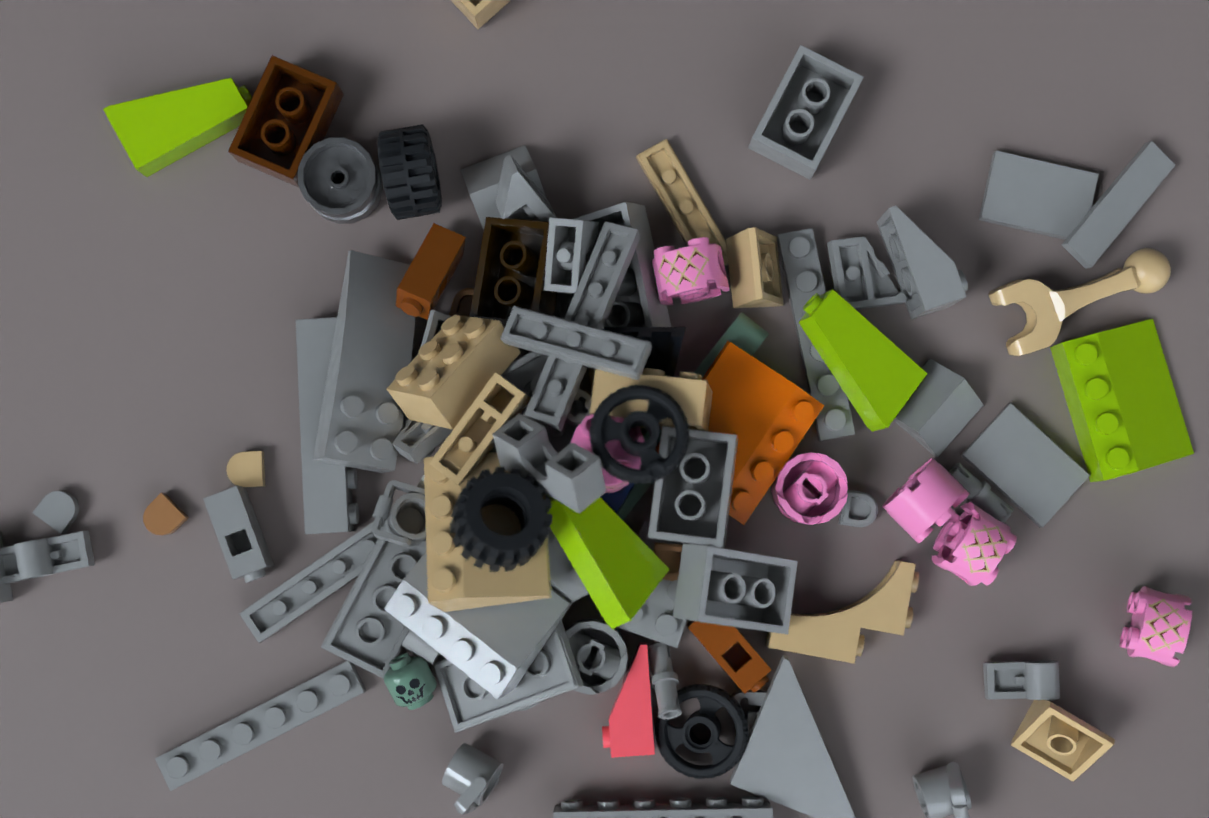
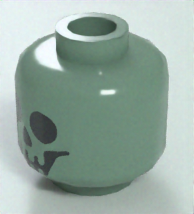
(410, 681)

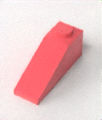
(631, 715)

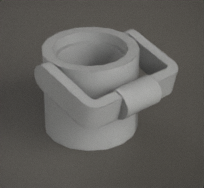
(405, 519)
(471, 776)
(943, 792)

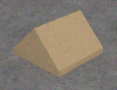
(754, 269)
(1060, 739)

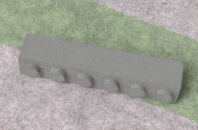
(325, 485)

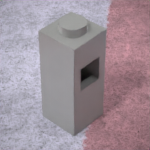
(239, 533)

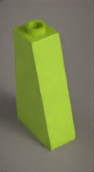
(177, 122)
(861, 358)
(608, 559)

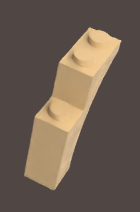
(837, 632)

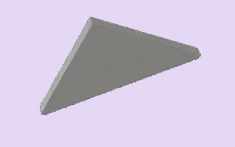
(788, 756)

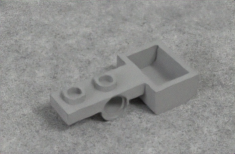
(42, 558)

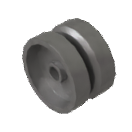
(321, 183)

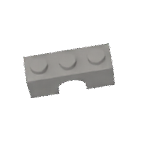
(567, 476)

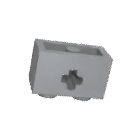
(568, 253)

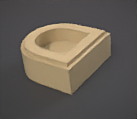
(247, 469)

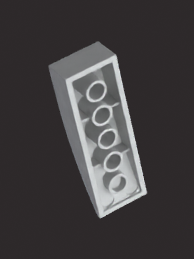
(367, 352)

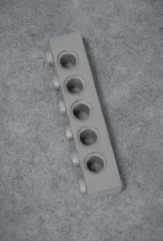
(677, 808)

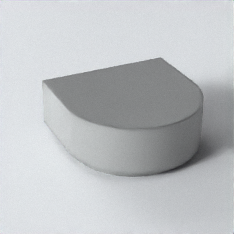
(58, 510)
(858, 510)

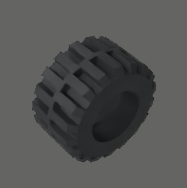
(409, 172)
(509, 491)

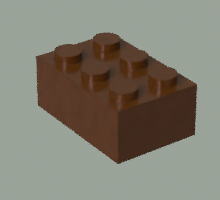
(285, 119)

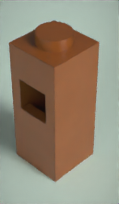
(430, 271)
(732, 654)

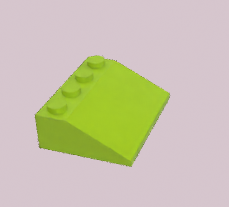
(1121, 400)

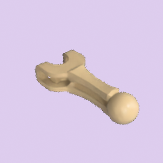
(1045, 309)

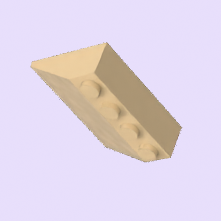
(452, 579)

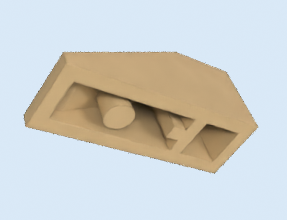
(473, 434)

